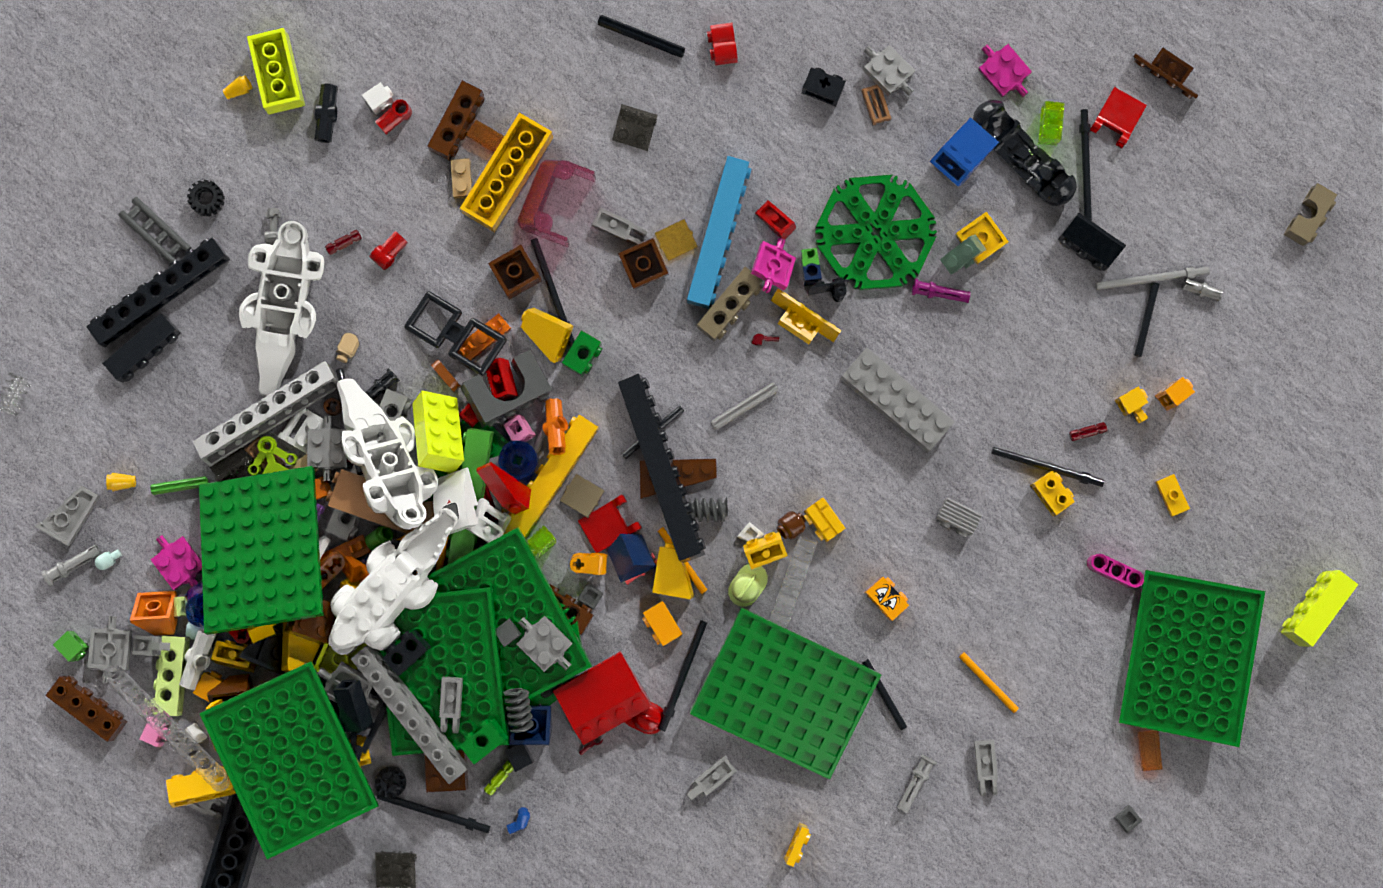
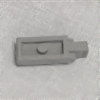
(148, 645)
(711, 778)

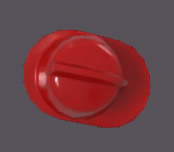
(648, 720)

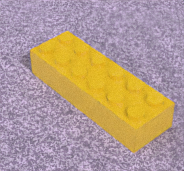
(506, 172)

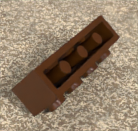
(87, 708)

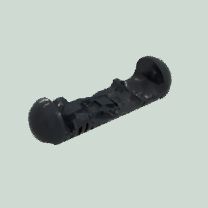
(1028, 160)

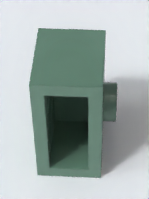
(963, 254)

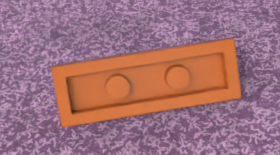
(480, 341)
(354, 548)

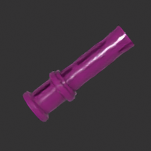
(931, 289)

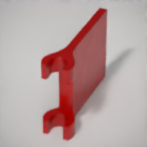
(1119, 114)
(606, 525)

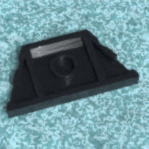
(265, 653)

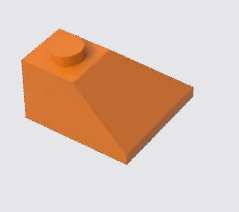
(155, 612)

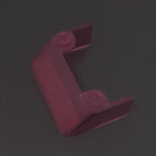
(532, 217)

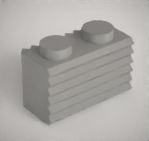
(958, 517)

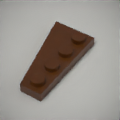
(691, 470)

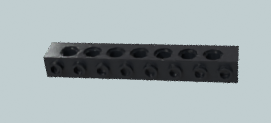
(153, 303)

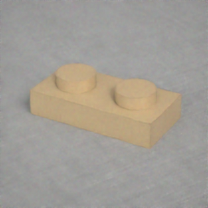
(461, 177)

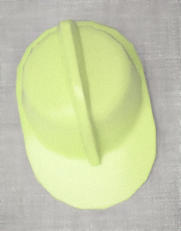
(747, 585)

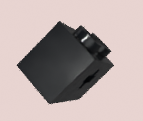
(814, 89)

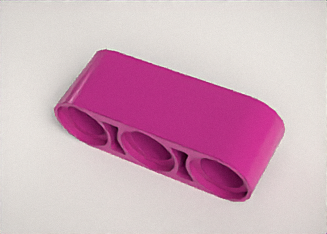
(1124, 571)

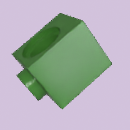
(71, 646)

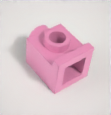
(513, 425)
(150, 736)

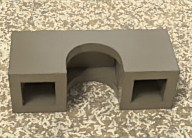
(1319, 201)

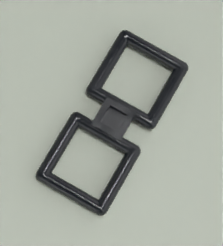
(455, 333)

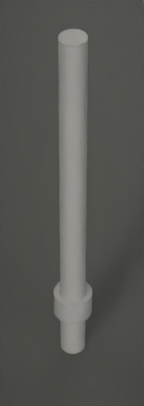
(1188, 273)

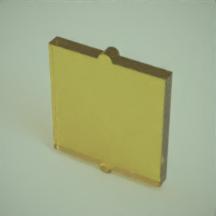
(676, 240)

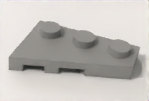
(69, 518)

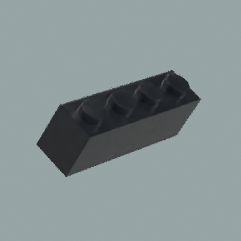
(141, 348)

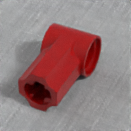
(392, 118)
(385, 254)

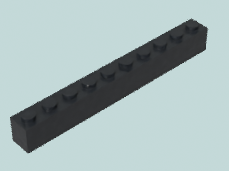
(661, 468)

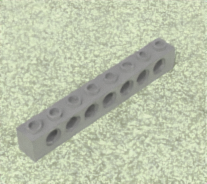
(266, 414)
(336, 525)
(410, 714)

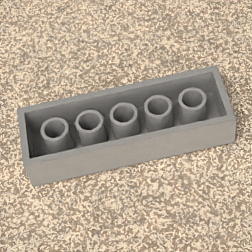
(897, 400)

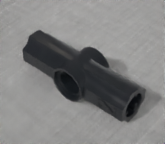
(326, 113)

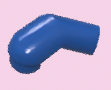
(521, 822)

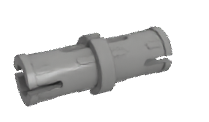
(1202, 289)

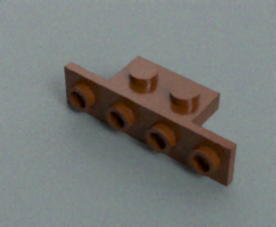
(1171, 68)

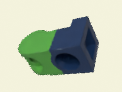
(810, 266)

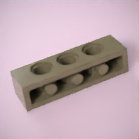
(744, 279)

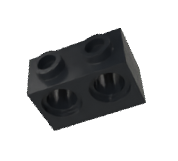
(409, 655)

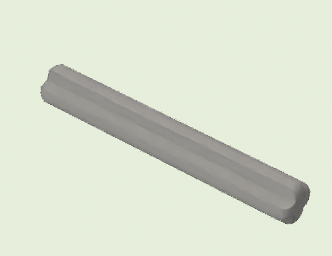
(744, 406)

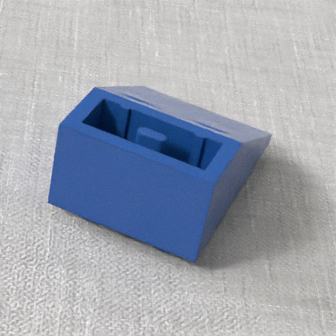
(964, 152)

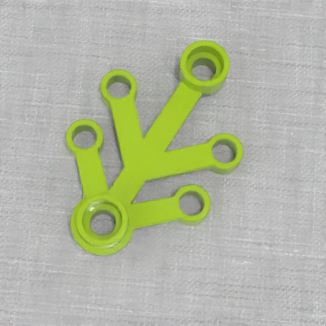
(272, 465)

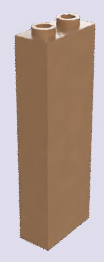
(350, 498)

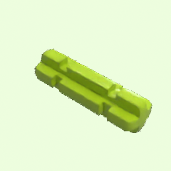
(499, 778)

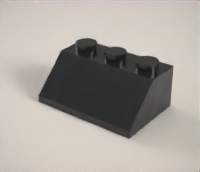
(1091, 242)

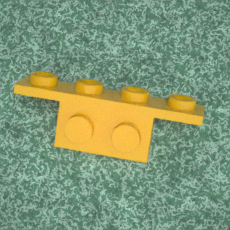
(803, 321)

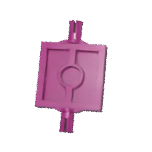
(1005, 70)
(773, 265)
(177, 562)

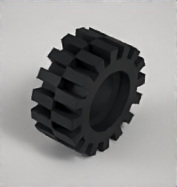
(197, 190)

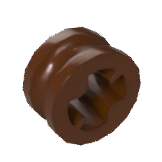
(327, 405)

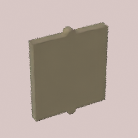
(582, 495)

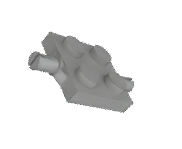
(888, 70)
(326, 449)
(544, 643)
(109, 647)
(346, 672)

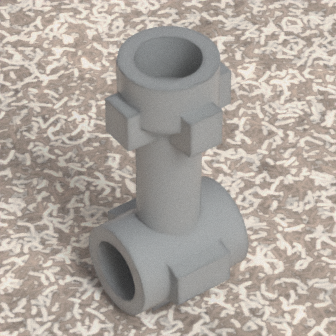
(272, 214)

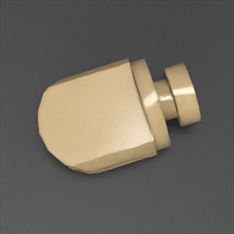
(347, 347)

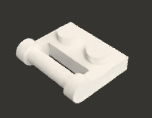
(301, 438)
(486, 528)

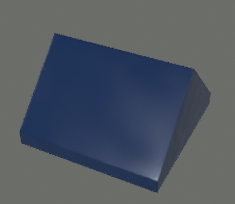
(630, 556)
(540, 732)

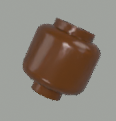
(791, 525)

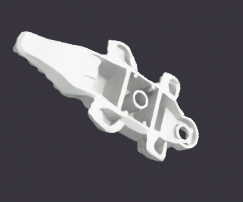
(281, 301)
(391, 477)
(371, 608)

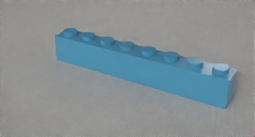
(718, 232)

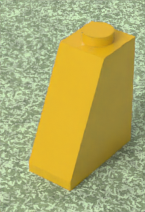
(547, 332)
(671, 574)
(296, 651)

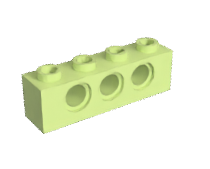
(180, 646)

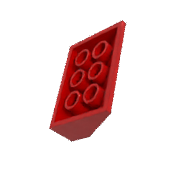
(602, 698)

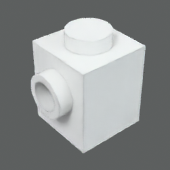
(379, 98)

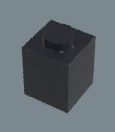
(519, 756)

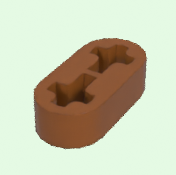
(446, 375)

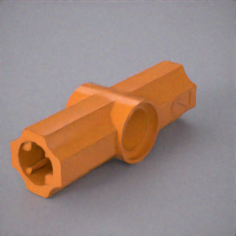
(555, 426)

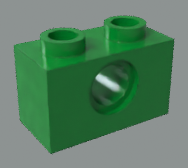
(583, 342)
(474, 749)

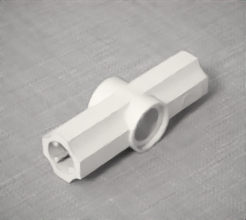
(197, 660)

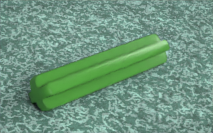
(179, 485)

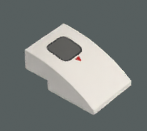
(457, 494)

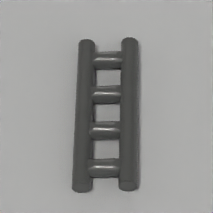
(154, 219)

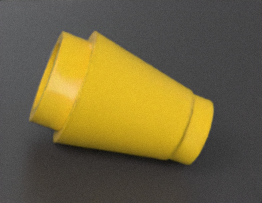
(238, 87)
(120, 481)

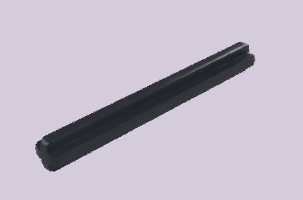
(641, 36)

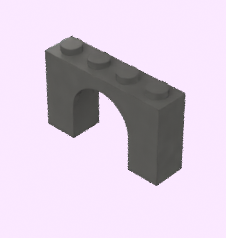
(490, 409)

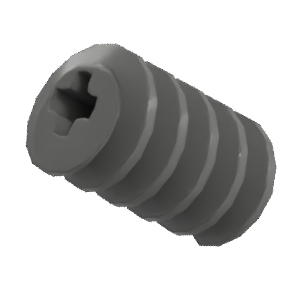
(709, 509)
(520, 709)

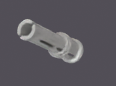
(63, 569)
(905, 805)

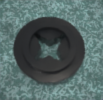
(394, 790)

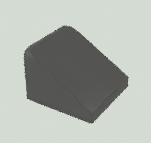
(507, 632)

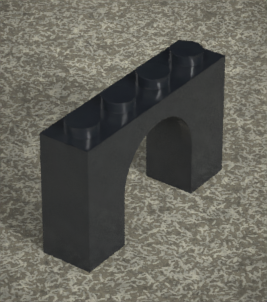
(352, 706)

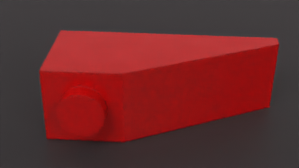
(506, 489)

